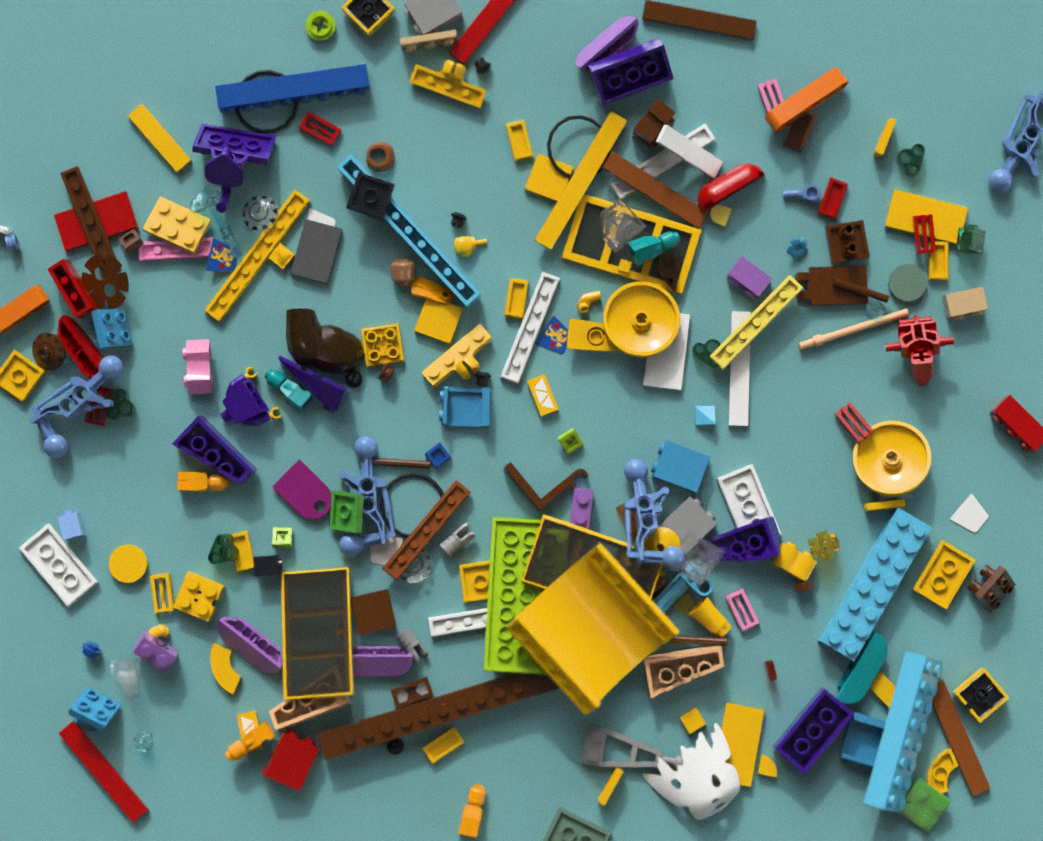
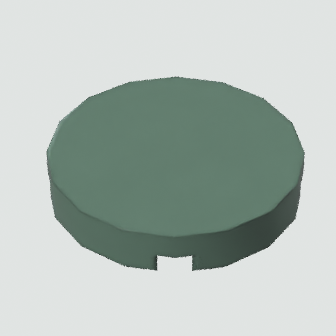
(907, 282)

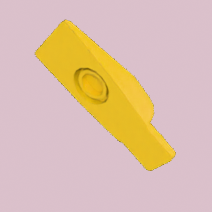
(588, 336)

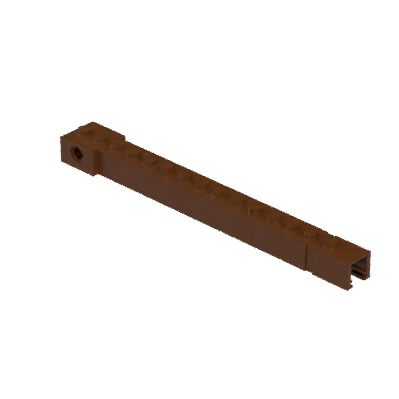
(433, 712)

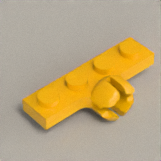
(449, 83)
(458, 357)

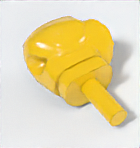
(465, 245)

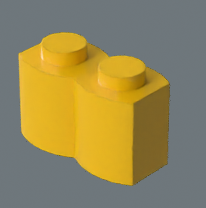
(794, 562)

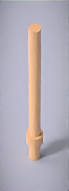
(818, 340)

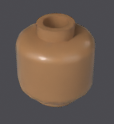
(403, 271)

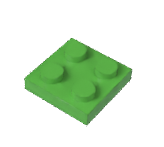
(346, 511)
(924, 804)

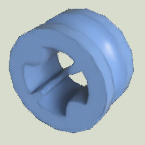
(12, 242)

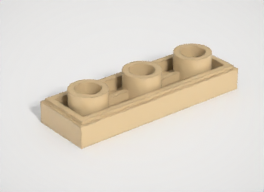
(428, 41)

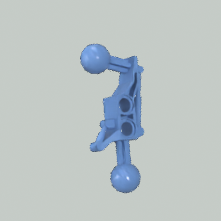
(1001, 179)
(55, 444)
(351, 543)
(671, 557)

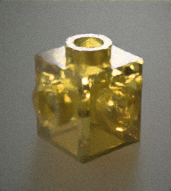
(824, 545)

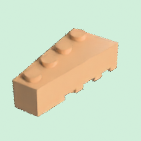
(678, 667)
(298, 711)

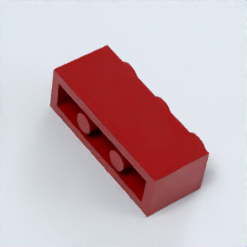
(72, 289)
(1018, 423)

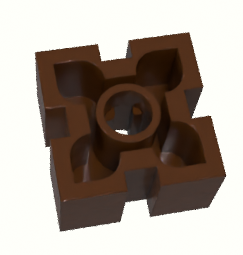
(651, 124)

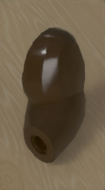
(321, 346)

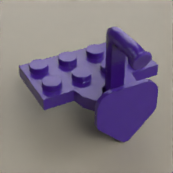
(229, 153)

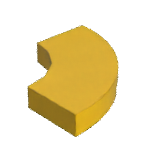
(222, 668)
(941, 769)

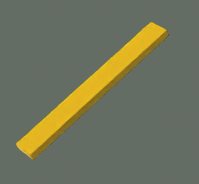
(580, 180)
(256, 257)

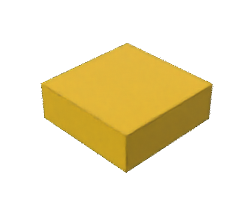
(692, 720)

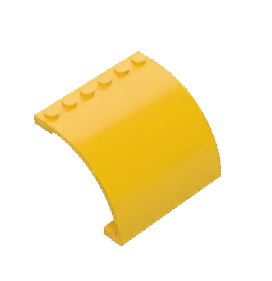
(591, 628)

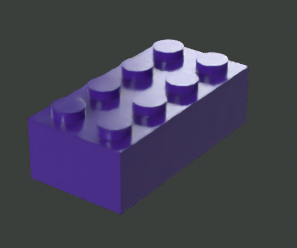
(630, 71)
(813, 730)

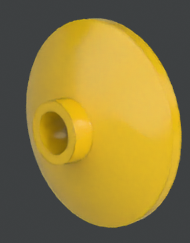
(662, 536)

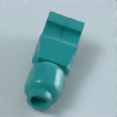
(650, 246)
(289, 390)

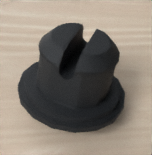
(482, 66)
(458, 219)
(482, 377)
(354, 379)
(395, 746)

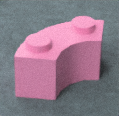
(198, 358)

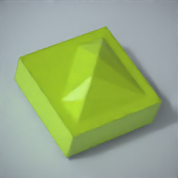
(570, 441)
(282, 538)

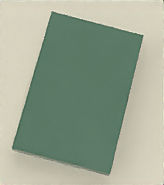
(572, 827)

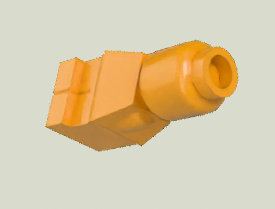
(201, 481)
(253, 739)
(473, 812)

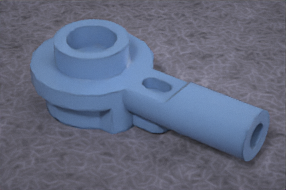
(810, 193)

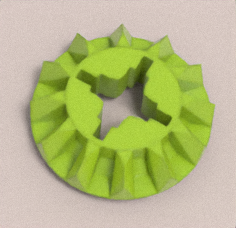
(316, 18)

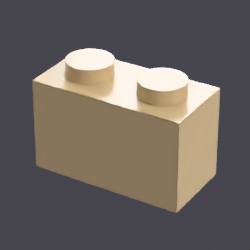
(965, 303)

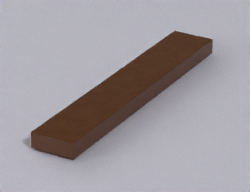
(699, 20)
(87, 214)

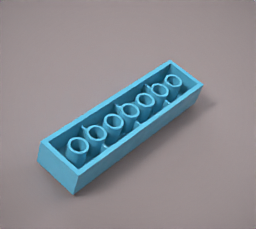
(874, 584)
(903, 732)

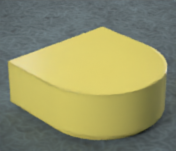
(720, 214)

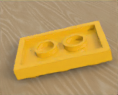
(177, 225)
(943, 574)

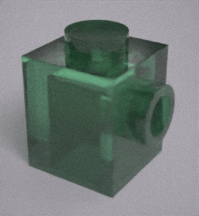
(970, 240)

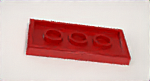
(114, 213)

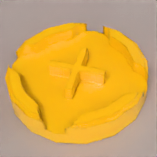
(128, 563)

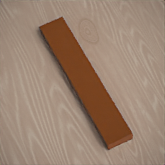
(654, 189)
(426, 530)
(959, 740)

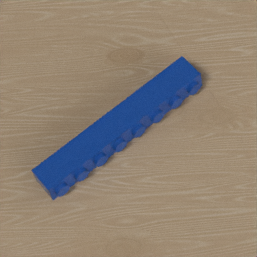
(292, 88)

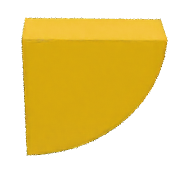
(767, 766)

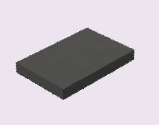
(316, 251)

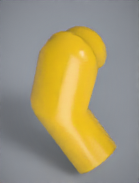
(586, 300)
(159, 631)

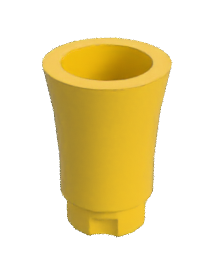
(710, 617)

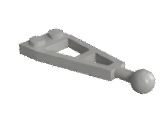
(595, 746)

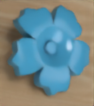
(798, 248)

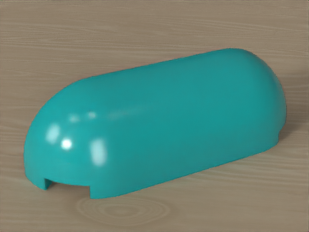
(863, 670)

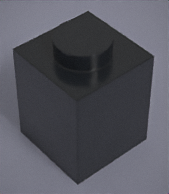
(267, 565)

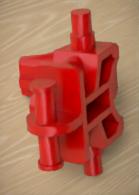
(920, 343)

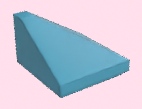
(705, 415)

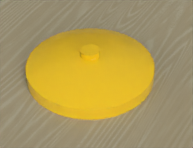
(641, 319)
(892, 458)

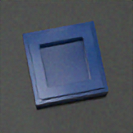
(438, 455)

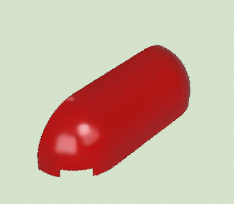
(728, 185)
(79, 346)

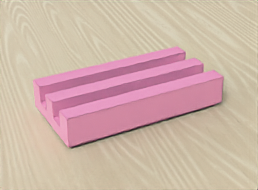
(768, 85)
(737, 617)

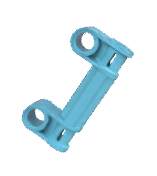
(676, 589)

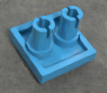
(110, 328)
(94, 710)

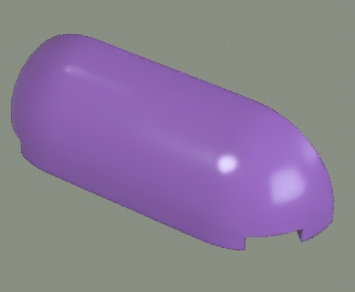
(610, 42)
(250, 644)
(380, 661)

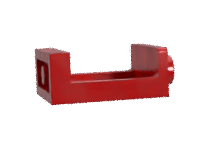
(291, 760)

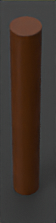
(860, 290)
(401, 463)
(699, 640)

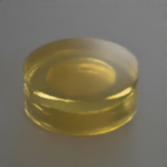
(684, 603)

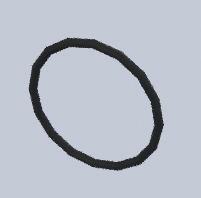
(266, 130)
(553, 131)
(396, 480)

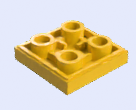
(382, 345)

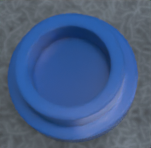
(91, 650)

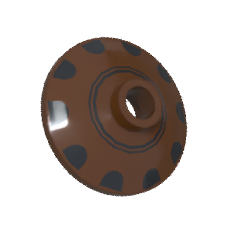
(54, 350)

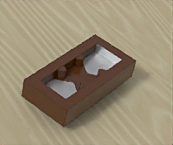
(412, 692)

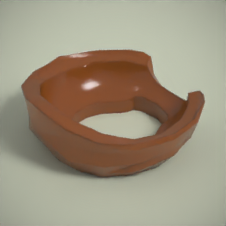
(387, 163)

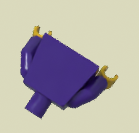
(245, 403)

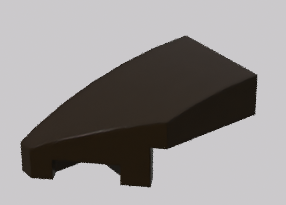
(668, 269)

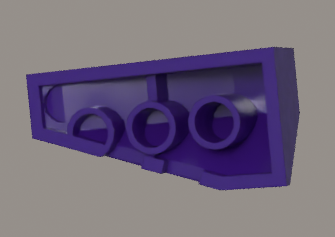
(325, 390)
(750, 542)

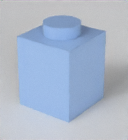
(71, 525)

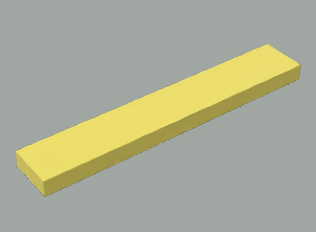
(756, 322)

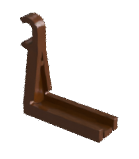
(531, 495)

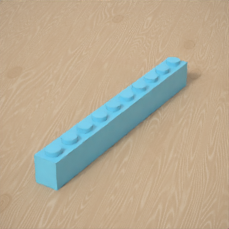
(419, 242)

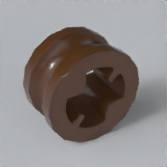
(386, 373)

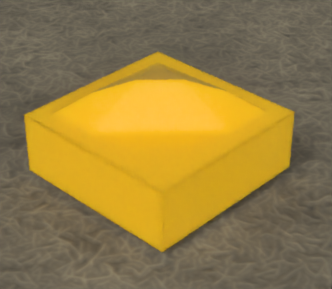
(281, 256)

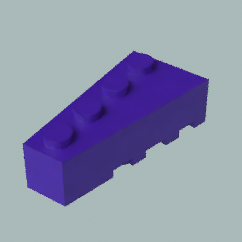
(213, 449)

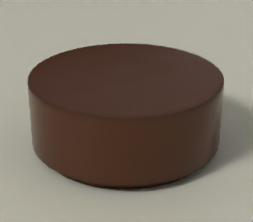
(804, 586)

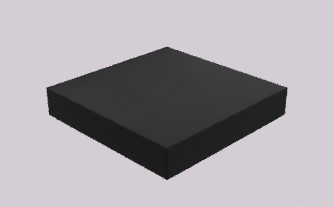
(370, 196)

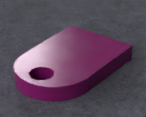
(303, 490)

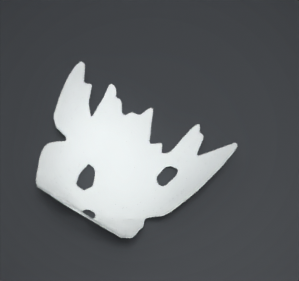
(696, 775)

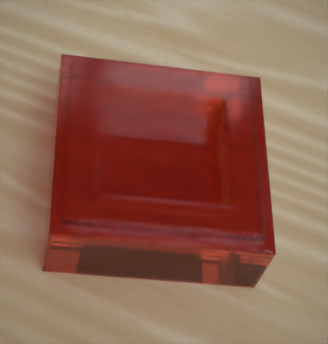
(770, 670)

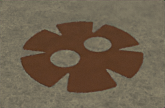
(119, 281)

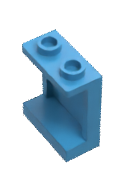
(465, 407)
(680, 466)
(862, 740)

